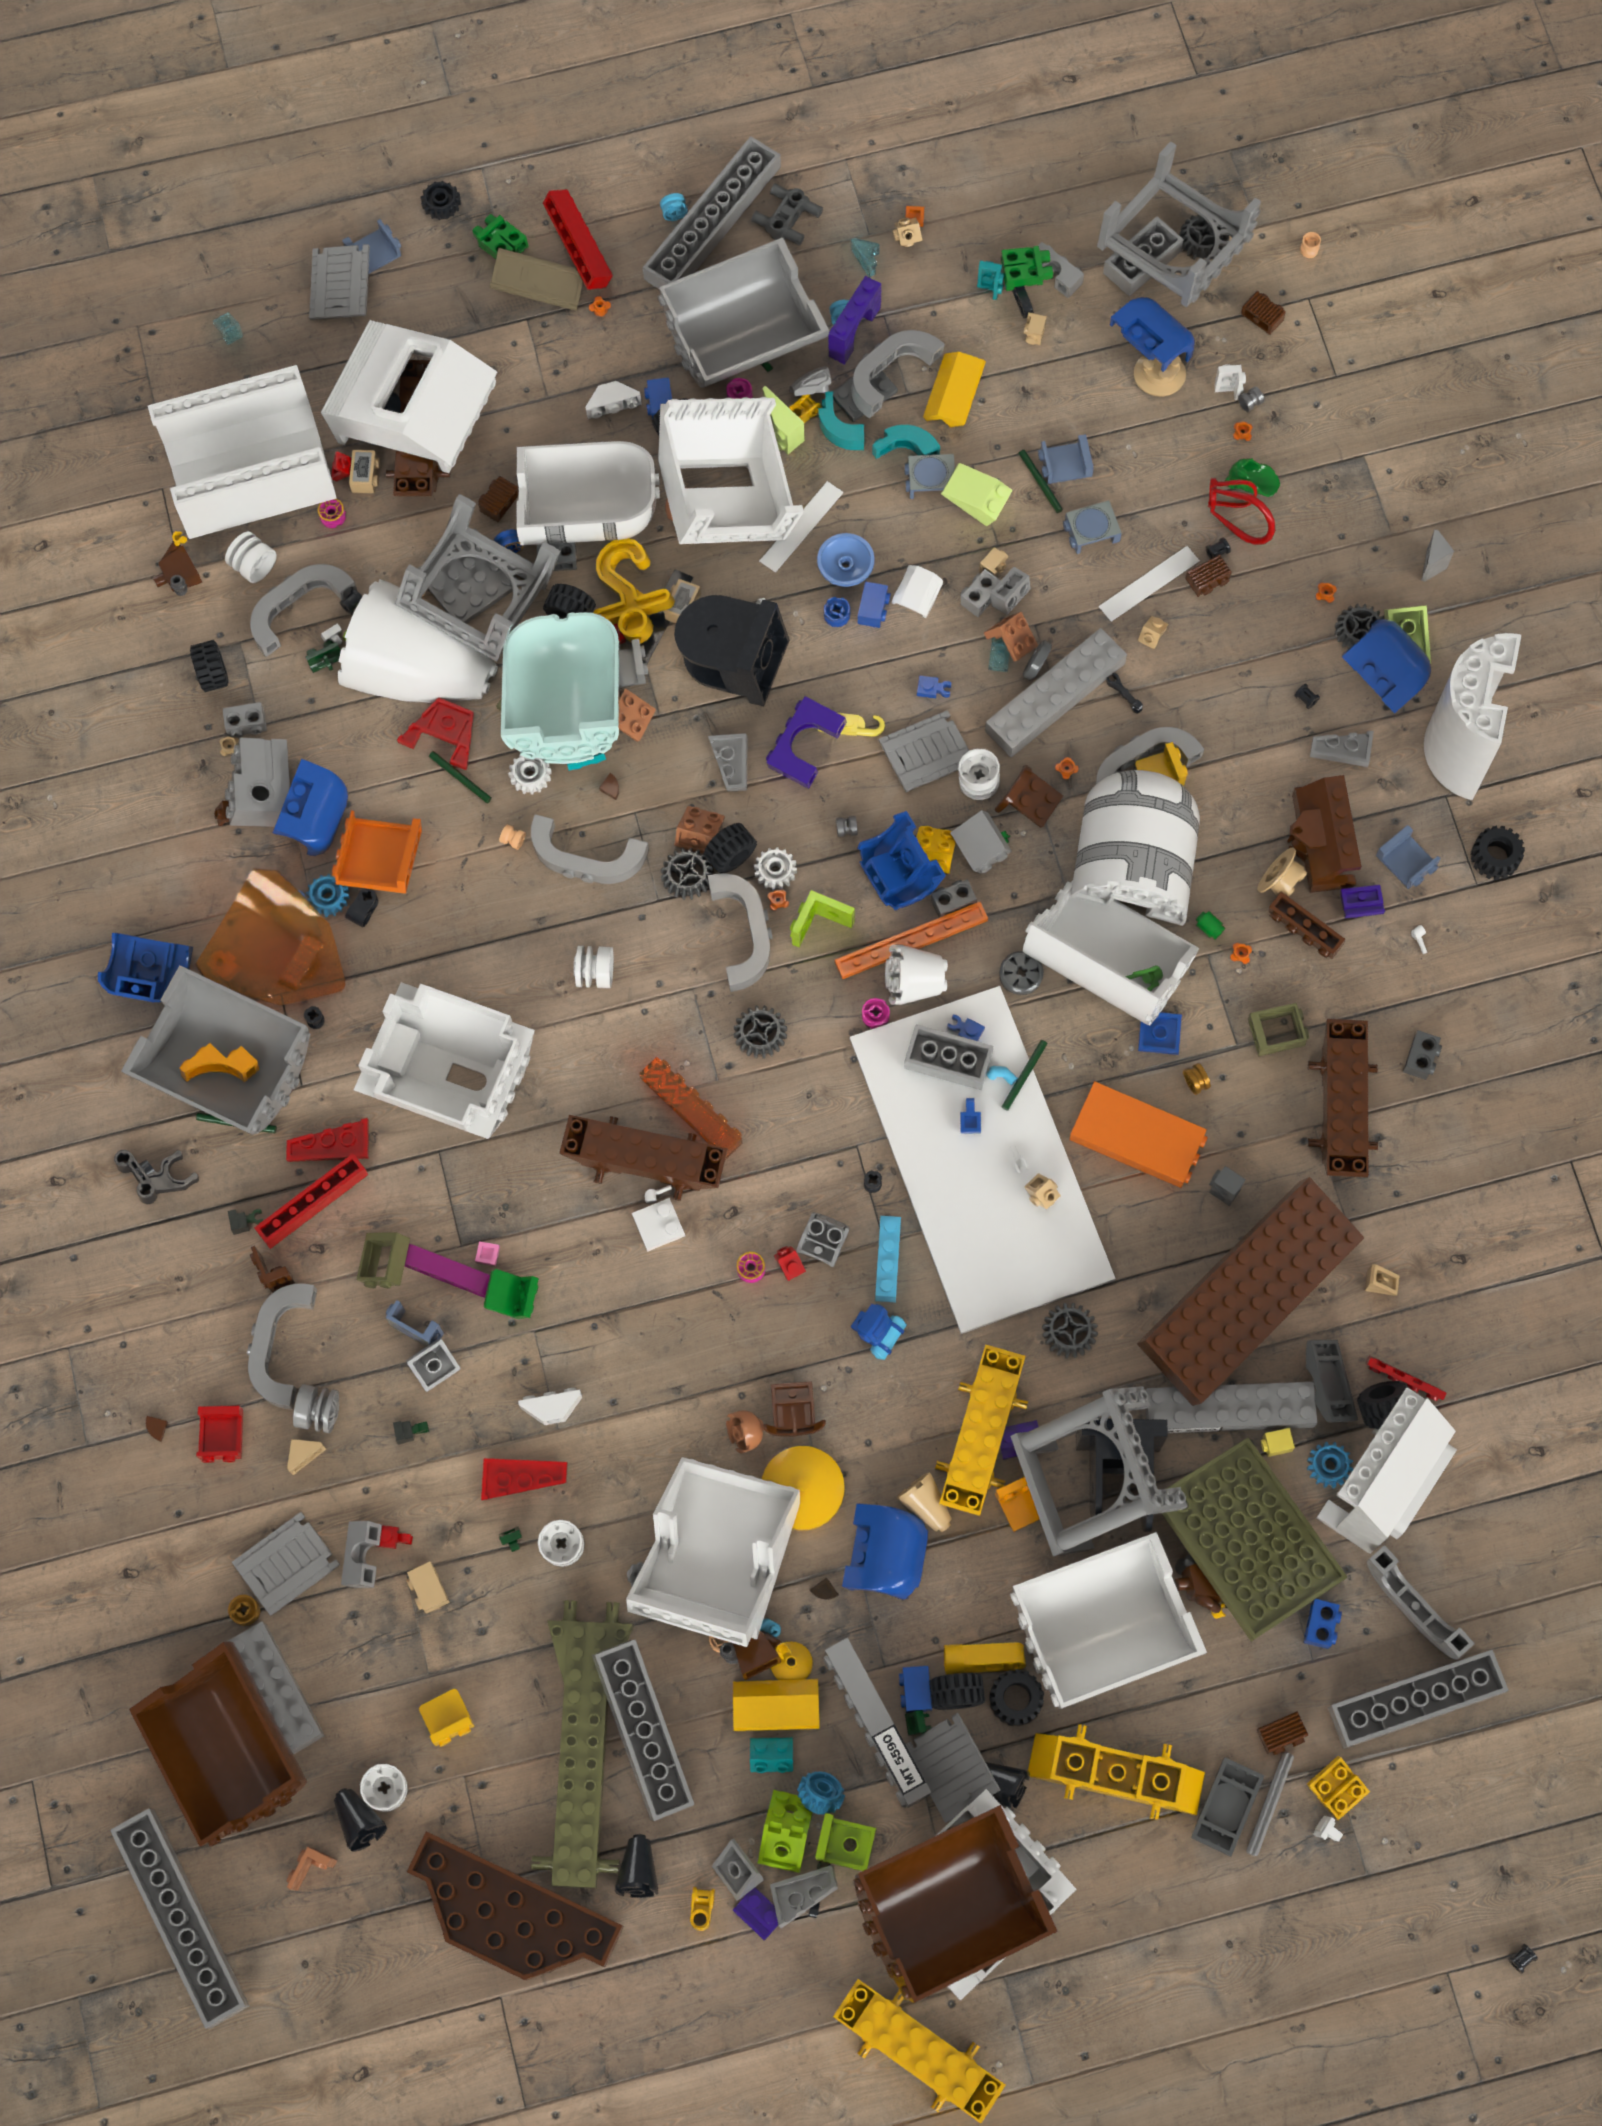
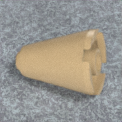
(923, 1500)

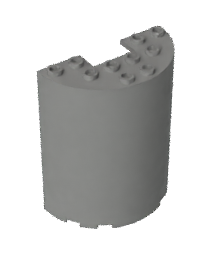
(740, 313)
(206, 1013)

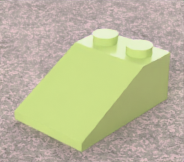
(786, 424)
(976, 493)
(1414, 623)

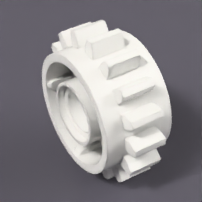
(533, 782)
(779, 878)

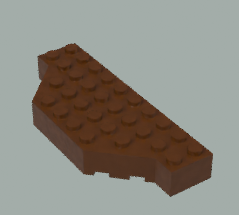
(508, 1916)

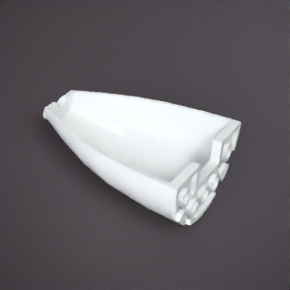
(406, 657)

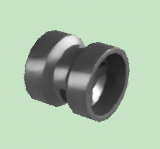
(1250, 399)
(842, 828)

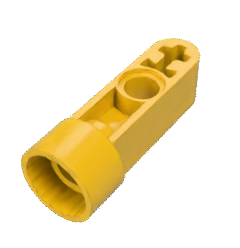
(983, 1657)

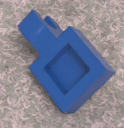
(970, 1120)

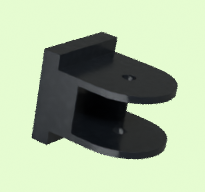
(732, 644)
(1106, 1458)

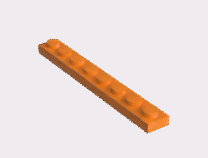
(915, 938)

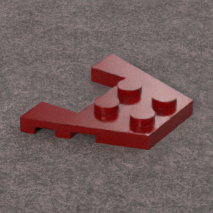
(446, 723)

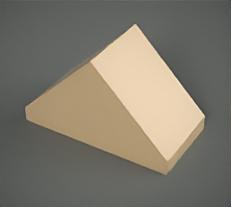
(1381, 1281)
(302, 1453)

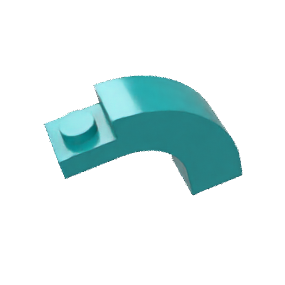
(839, 433)
(906, 437)

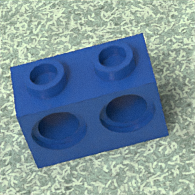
(1317, 1622)

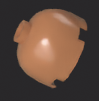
(745, 1430)

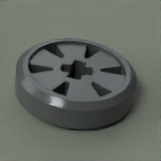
(1037, 660)
(1016, 983)

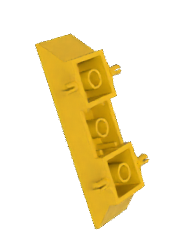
(982, 1430)
(1116, 1772)
(919, 2051)

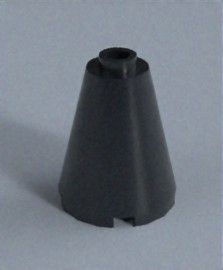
(1010, 1783)
(357, 1820)
(637, 1869)

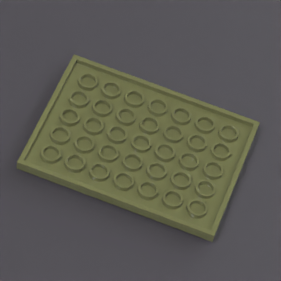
(1252, 1540)

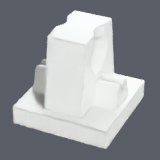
(1326, 1829)

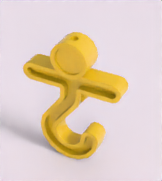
(634, 608)

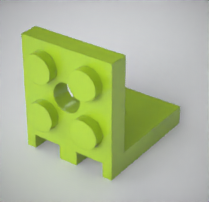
(823, 906)
(785, 1831)
(832, 1839)

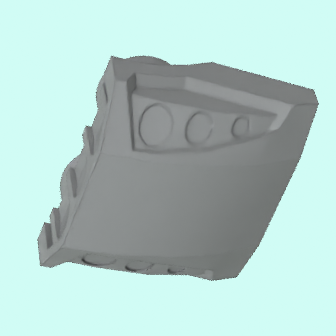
(812, 382)
(823, 1238)

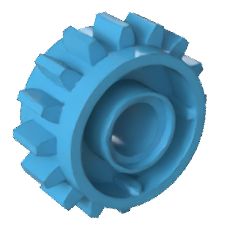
(329, 905)
(1321, 1472)
(821, 1792)

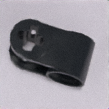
(362, 909)

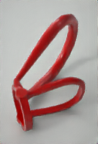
(1251, 499)

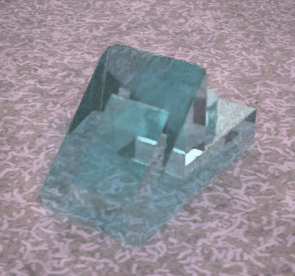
(865, 253)
(228, 327)
(999, 656)

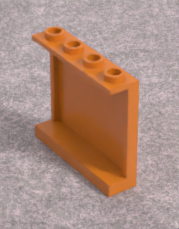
(377, 854)

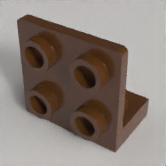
(276, 1278)

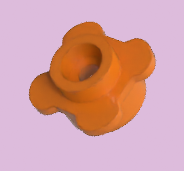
(599, 311)
(1242, 426)
(1326, 587)
(1066, 762)
(778, 894)
(1245, 949)

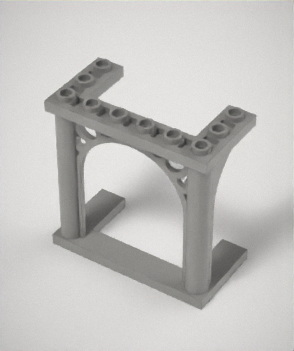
(1232, 223)
(457, 531)
(1043, 1440)

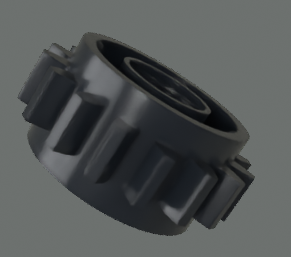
(444, 208)

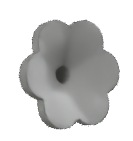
(633, 1572)

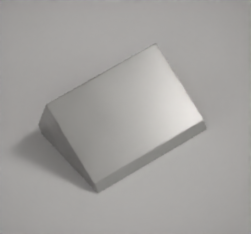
(1437, 556)
(433, 1364)
(736, 1870)

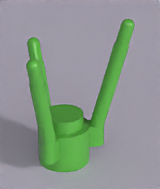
(1149, 976)

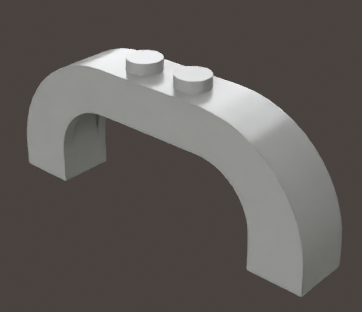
(901, 343)
(288, 592)
(1148, 743)
(581, 867)
(737, 888)
(263, 1337)
(1444, 1637)

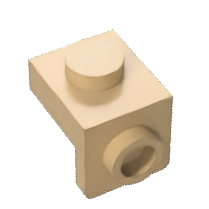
(1152, 632)

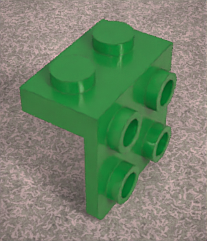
(511, 1294)

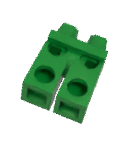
(501, 235)
(1025, 267)

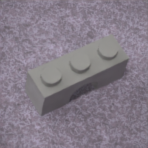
(1069, 277)
(360, 1538)

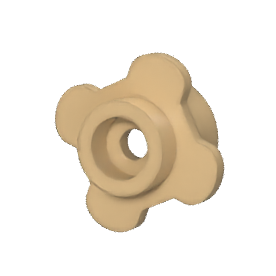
(225, 742)

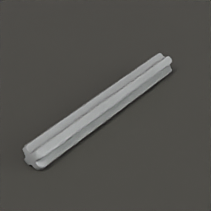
(1270, 1804)

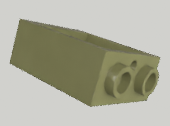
(1258, 1034)
(371, 1255)

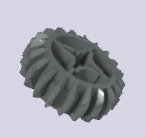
(1195, 230)
(1357, 618)
(681, 869)
(753, 1035)
(1078, 1329)

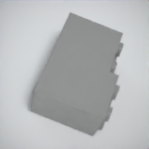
(258, 782)

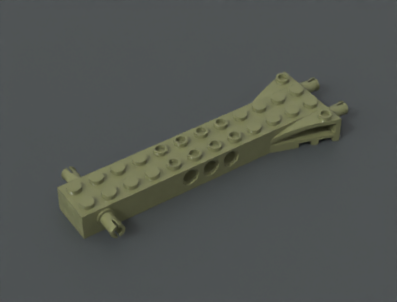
(582, 1748)

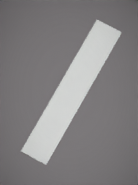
(812, 515)
(1149, 583)

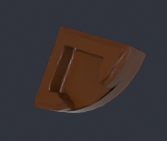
(610, 786)
(156, 1427)

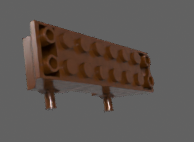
(413, 473)
(1345, 1098)
(643, 1154)

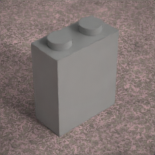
(981, 842)

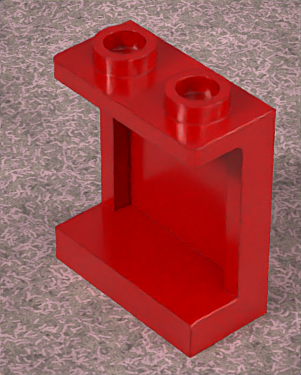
(220, 1433)

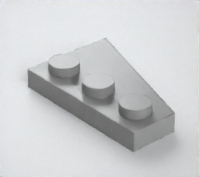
(1348, 749)
(732, 759)
(801, 1893)

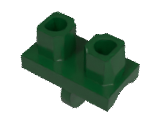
(324, 657)

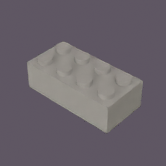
(1154, 239)
(948, 1057)

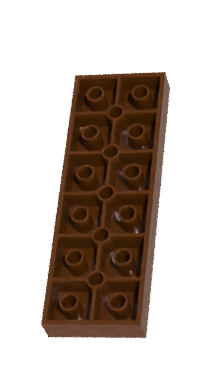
(1250, 1291)

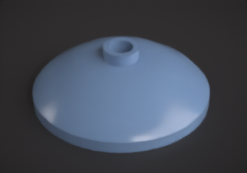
(843, 550)

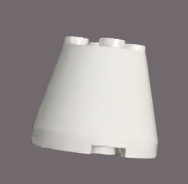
(914, 974)

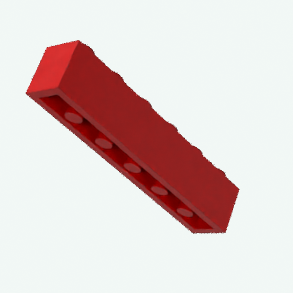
(577, 239)
(311, 1201)

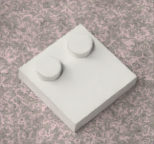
(658, 1224)

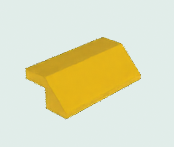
(954, 388)
(775, 1705)

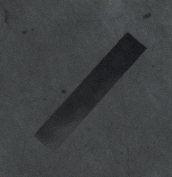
(658, 619)

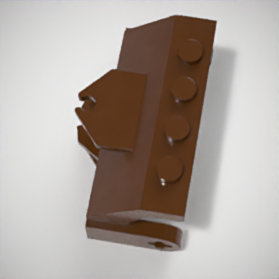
(1325, 834)

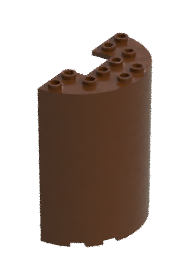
(219, 1746)
(951, 1906)

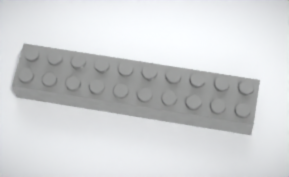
(713, 214)
(179, 1918)

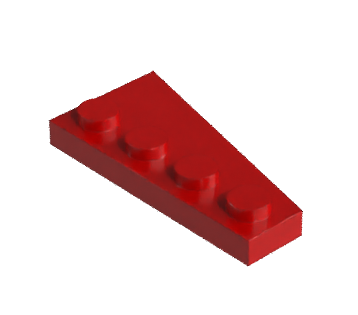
(331, 1143)
(1413, 1383)
(512, 1476)

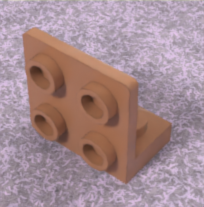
(1015, 635)
(633, 714)
(697, 828)
(306, 1859)

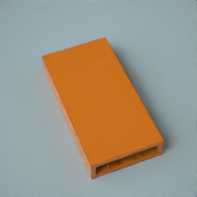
(1138, 1135)

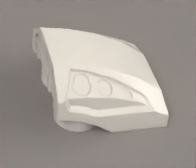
(918, 590)

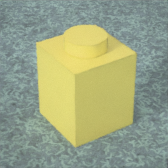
(1277, 1442)

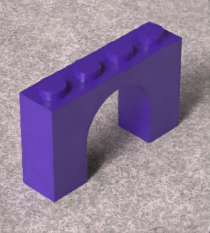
(863, 303)
(807, 715)

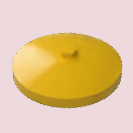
(816, 1478)

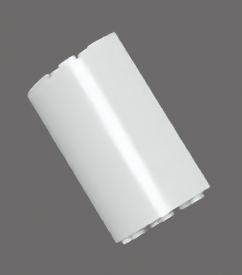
(1465, 724)
(1103, 945)
(1105, 1621)

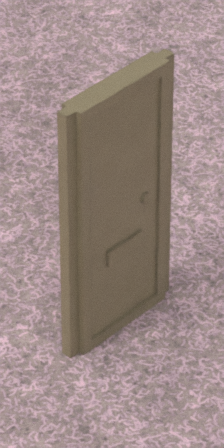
(536, 279)

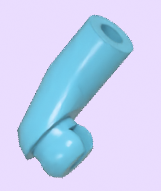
(1001, 1071)
(771, 1627)

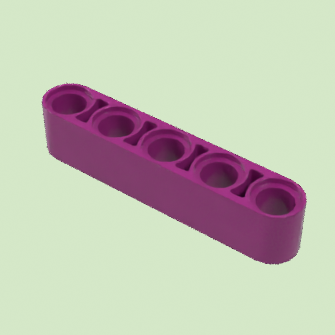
(447, 1270)

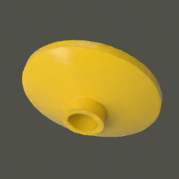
(802, 1665)

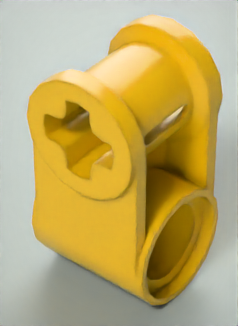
(805, 408)
(701, 1906)

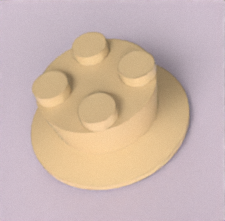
(1158, 383)
(1282, 874)

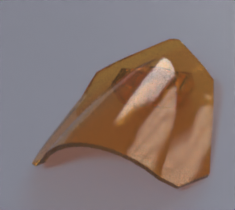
(273, 945)

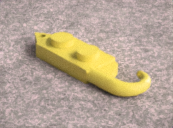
(856, 726)

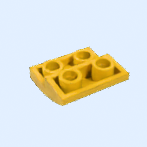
(1338, 1787)

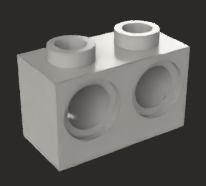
(977, 590)
(1010, 590)
(244, 715)

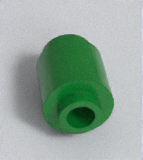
(1210, 925)

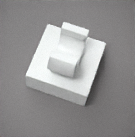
(332, 634)

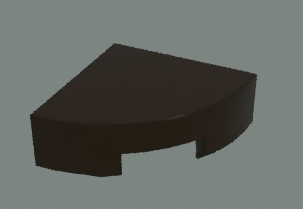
(824, 1590)

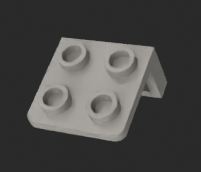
(631, 667)

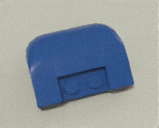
(1154, 331)
(1390, 663)
(313, 808)
(899, 865)
(142, 967)
(886, 1551)

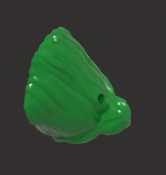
(1259, 474)

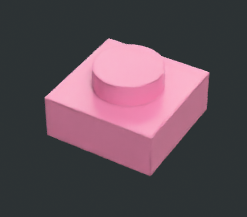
(487, 1254)

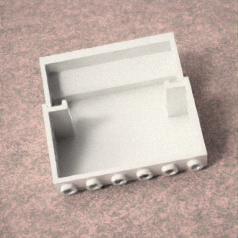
(715, 1552)

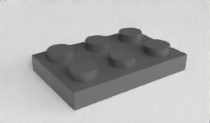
(843, 396)

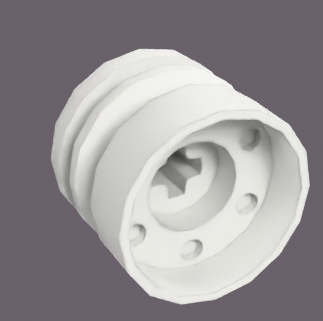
(250, 557)
(976, 765)
(594, 966)
(557, 1531)
(373, 1780)

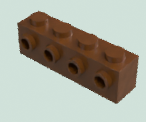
(1306, 925)

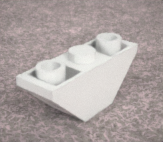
(611, 399)
(551, 1407)

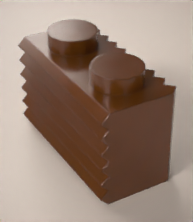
(1263, 312)
(498, 498)
(1208, 576)
(1282, 1733)

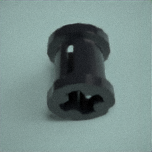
(1218, 548)
(351, 601)
(1307, 696)
(318, 1021)
(874, 1175)
(1522, 1958)

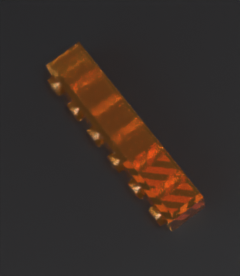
(690, 1106)

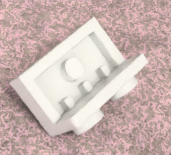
(1230, 379)

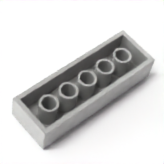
(278, 1687)

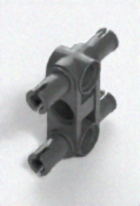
(787, 214)

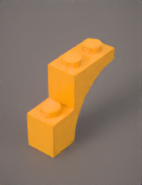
(209, 1059)

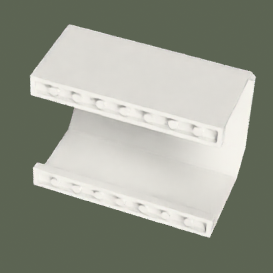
(243, 452)

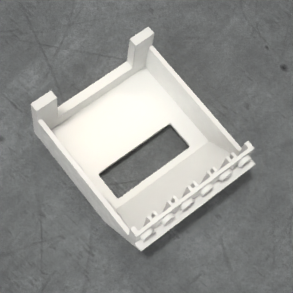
(439, 410)
(725, 435)
(1393, 1474)

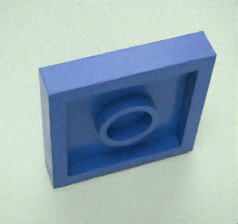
(1161, 1035)

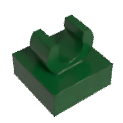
(511, 1537)
(916, 1723)

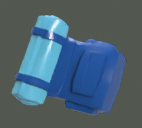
(879, 1329)

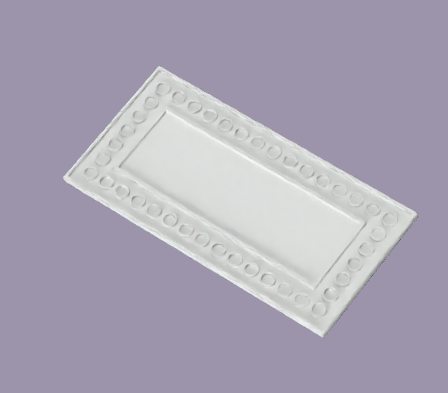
(972, 1205)

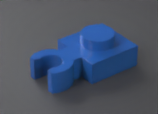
(930, 687)
(967, 1029)

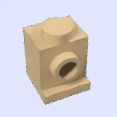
(1034, 328)
(994, 562)

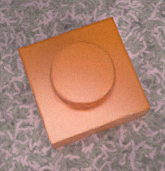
(915, 212)

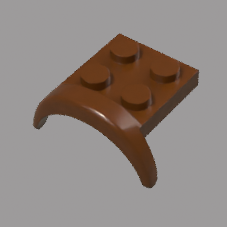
(1031, 797)
(793, 1410)

